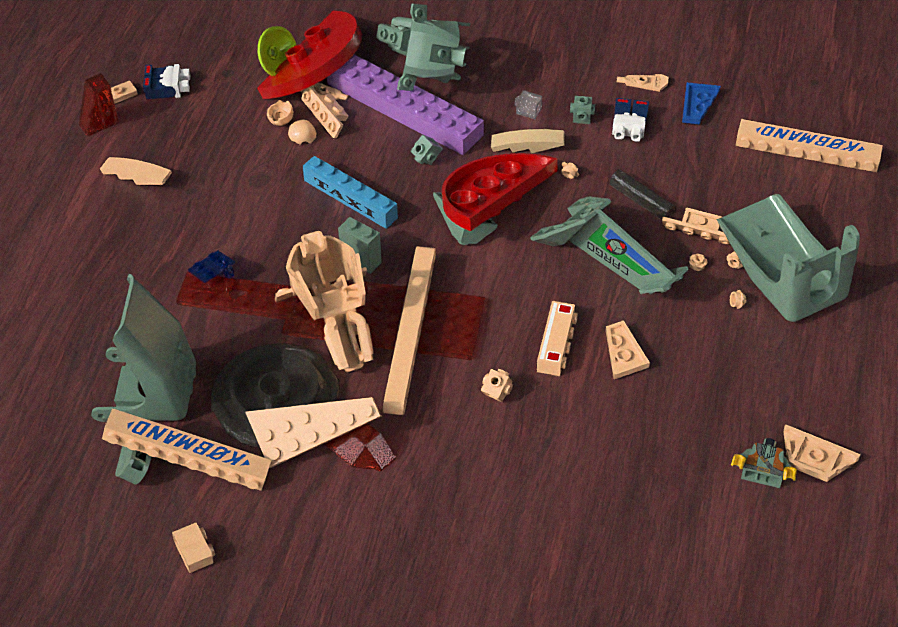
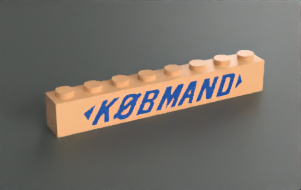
(809, 145)
(186, 449)

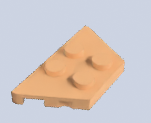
(816, 455)

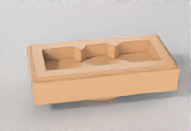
(123, 91)

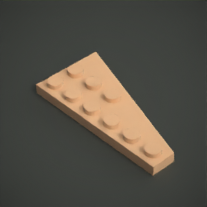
(297, 429)

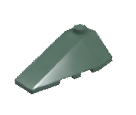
(462, 235)

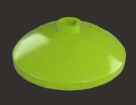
(272, 48)

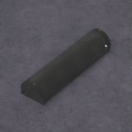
(642, 195)

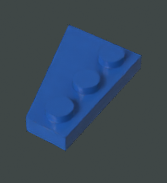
(698, 101)

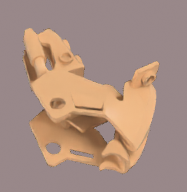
(315, 265)

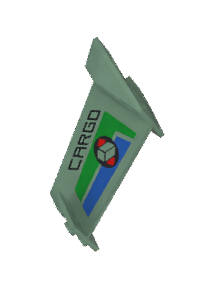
(610, 245)

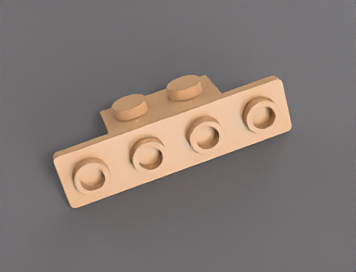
(326, 110)
(697, 223)

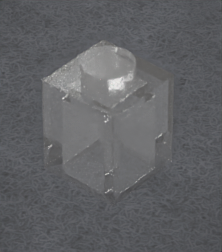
(528, 104)

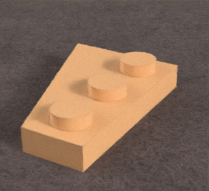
(624, 351)

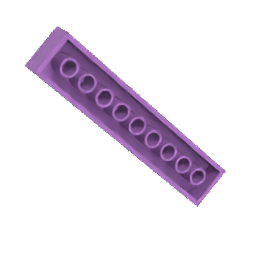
(412, 108)

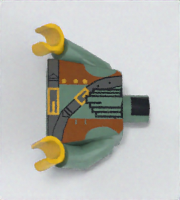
(764, 464)

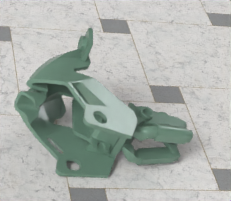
(429, 46)

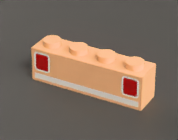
(556, 337)

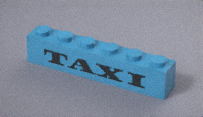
(350, 192)

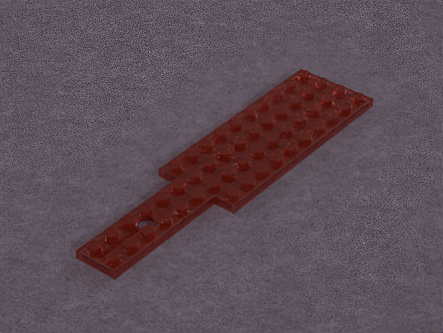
(447, 327)

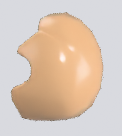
(280, 113)
(302, 131)

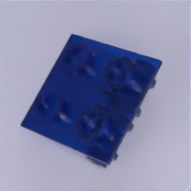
(211, 266)

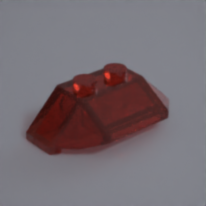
(363, 448)

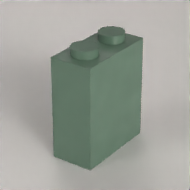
(363, 241)

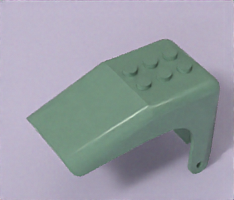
(788, 259)
(155, 358)

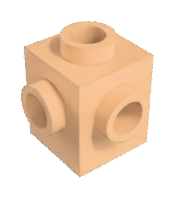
(497, 384)

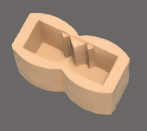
(193, 547)

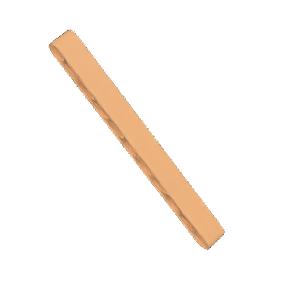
(409, 331)

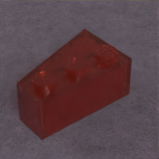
(97, 106)

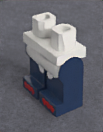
(165, 81)
(627, 124)

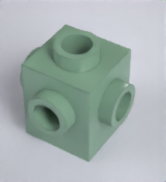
(584, 106)
(426, 150)

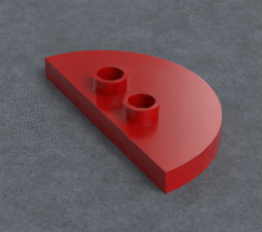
(316, 58)
(491, 184)

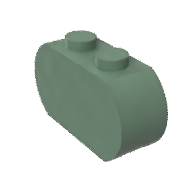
(132, 465)

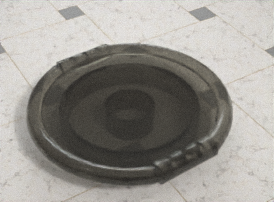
(270, 379)

